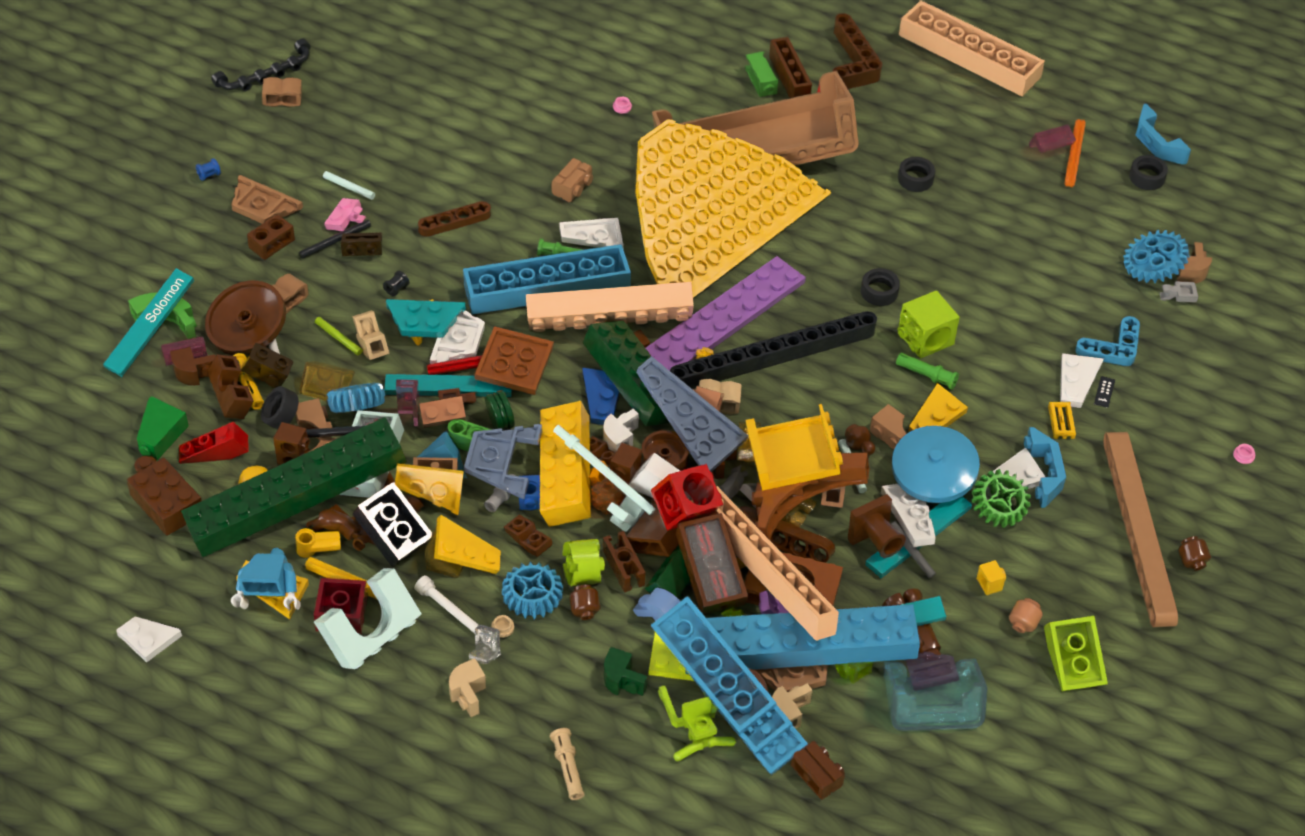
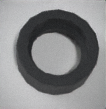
(916, 164)
(1144, 181)
(882, 276)
(279, 407)

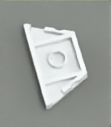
(460, 341)

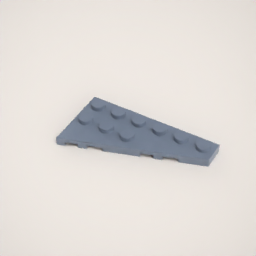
(699, 425)

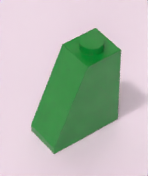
(160, 427)

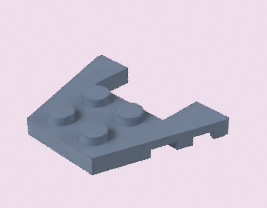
(492, 454)

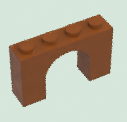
(821, 575)

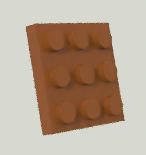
(514, 360)

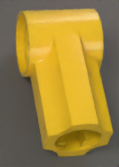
(310, 542)

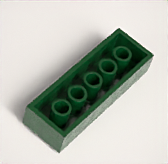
(619, 356)

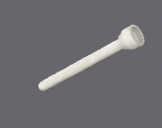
(426, 587)

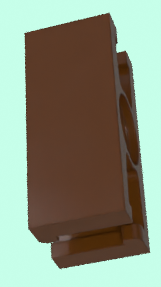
(623, 569)

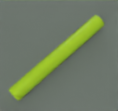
(338, 336)

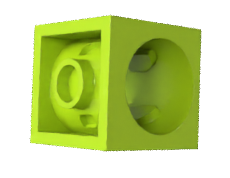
(928, 324)

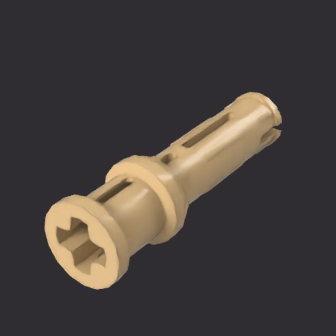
(565, 754)

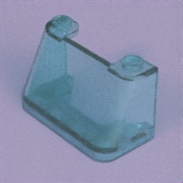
(938, 707)

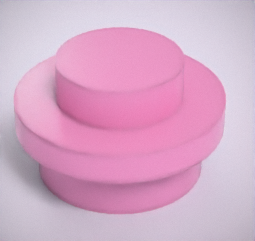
(622, 105)
(1244, 454)

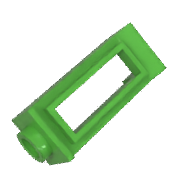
(761, 74)

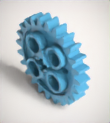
(1156, 256)

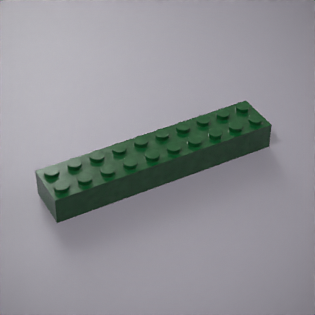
(293, 487)

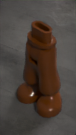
(927, 637)

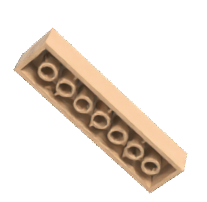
(971, 48)
(624, 304)

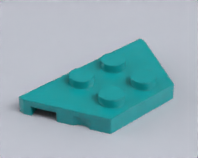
(424, 317)

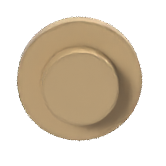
(504, 624)

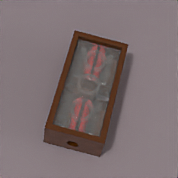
(711, 564)

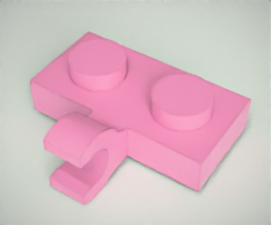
(346, 211)

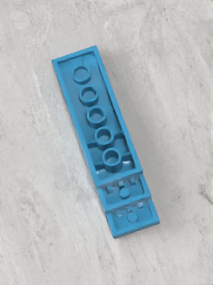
(729, 685)

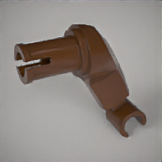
(340, 522)

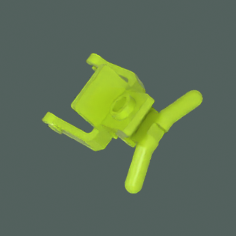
(697, 718)

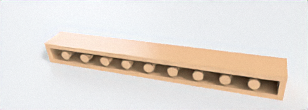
(778, 573)

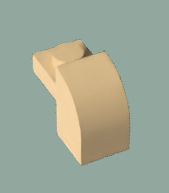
(369, 336)
(464, 682)
(791, 701)

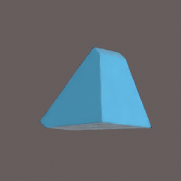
(444, 448)

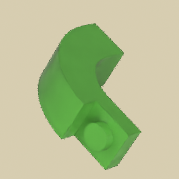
(181, 314)

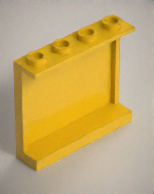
(794, 451)

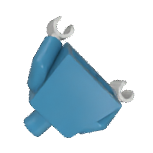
(267, 576)

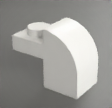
(619, 430)

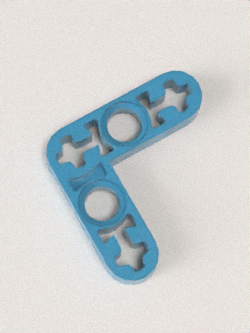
(1121, 348)

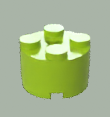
(582, 562)

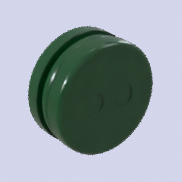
(499, 410)

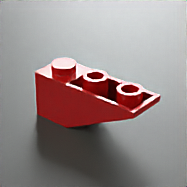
(216, 445)

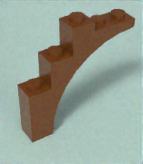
(777, 502)

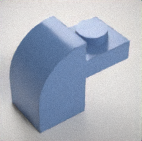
(655, 604)

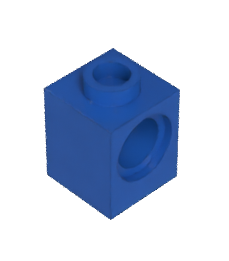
(532, 496)

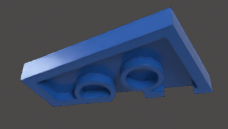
(601, 395)

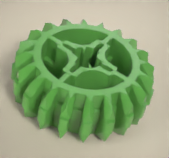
(1005, 514)

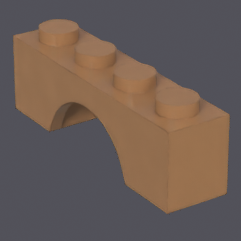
(313, 416)
(888, 426)

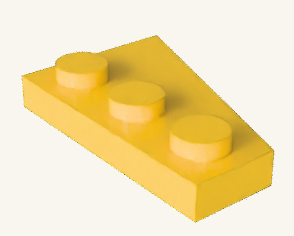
(464, 548)

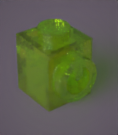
(854, 671)

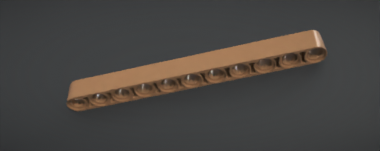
(1140, 530)

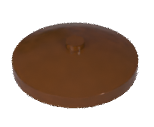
(245, 316)

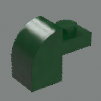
(619, 673)

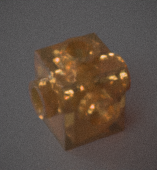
(604, 493)

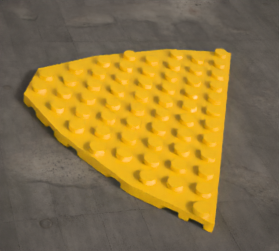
(712, 201)

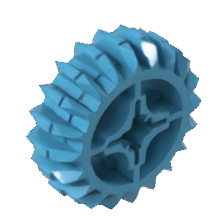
(356, 397)
(534, 597)

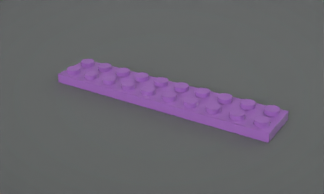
(727, 313)

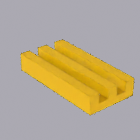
(1062, 432)

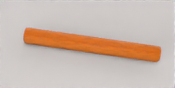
(1074, 155)

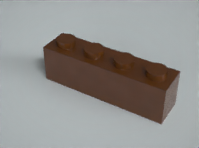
(789, 68)

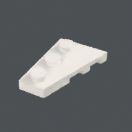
(1077, 377)

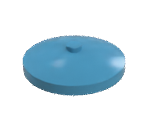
(935, 464)

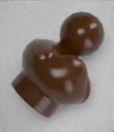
(859, 439)

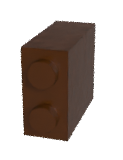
(651, 535)

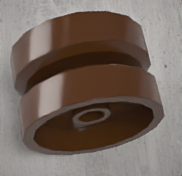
(667, 446)

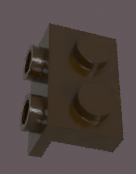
(361, 244)
(267, 366)

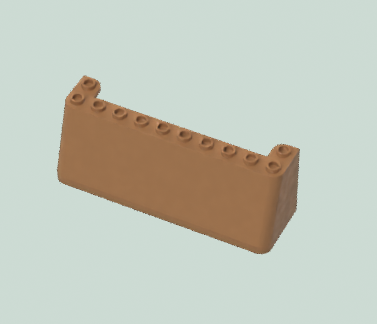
(793, 128)

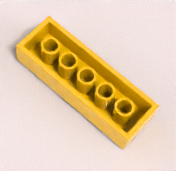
(563, 470)

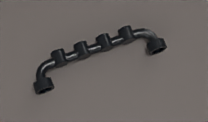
(278, 69)

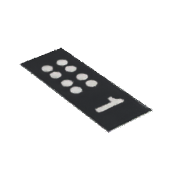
(1104, 392)

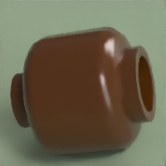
(1194, 553)
(584, 602)

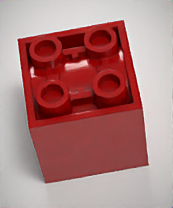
(674, 504)

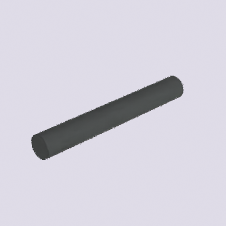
(917, 556)

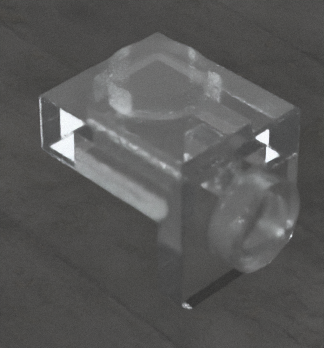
(487, 644)

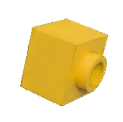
(991, 577)

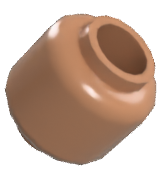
(1025, 615)

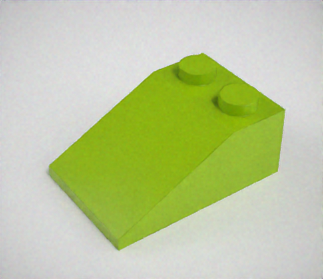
(1076, 653)

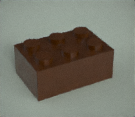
(162, 495)

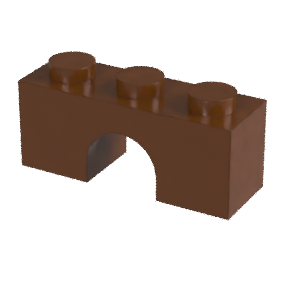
(233, 398)

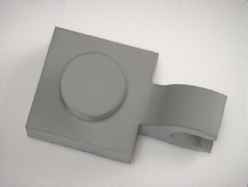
(1181, 290)

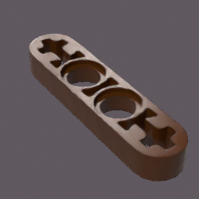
(453, 217)

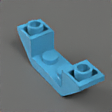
(1172, 151)
(1043, 446)

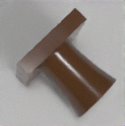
(873, 523)

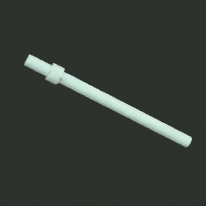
(572, 442)

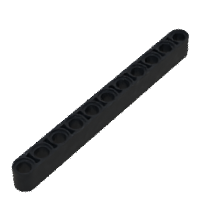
(777, 349)

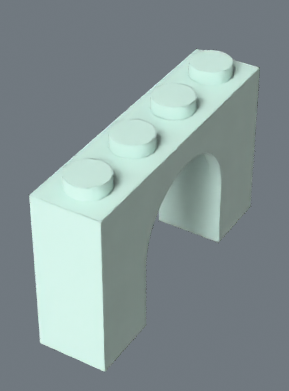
(397, 612)

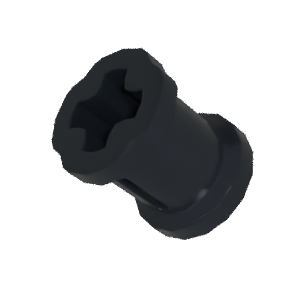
(396, 283)

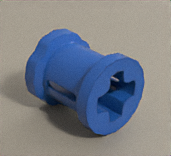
(208, 169)

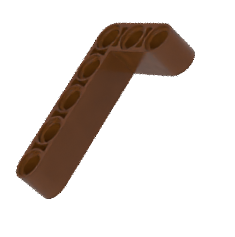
(866, 64)

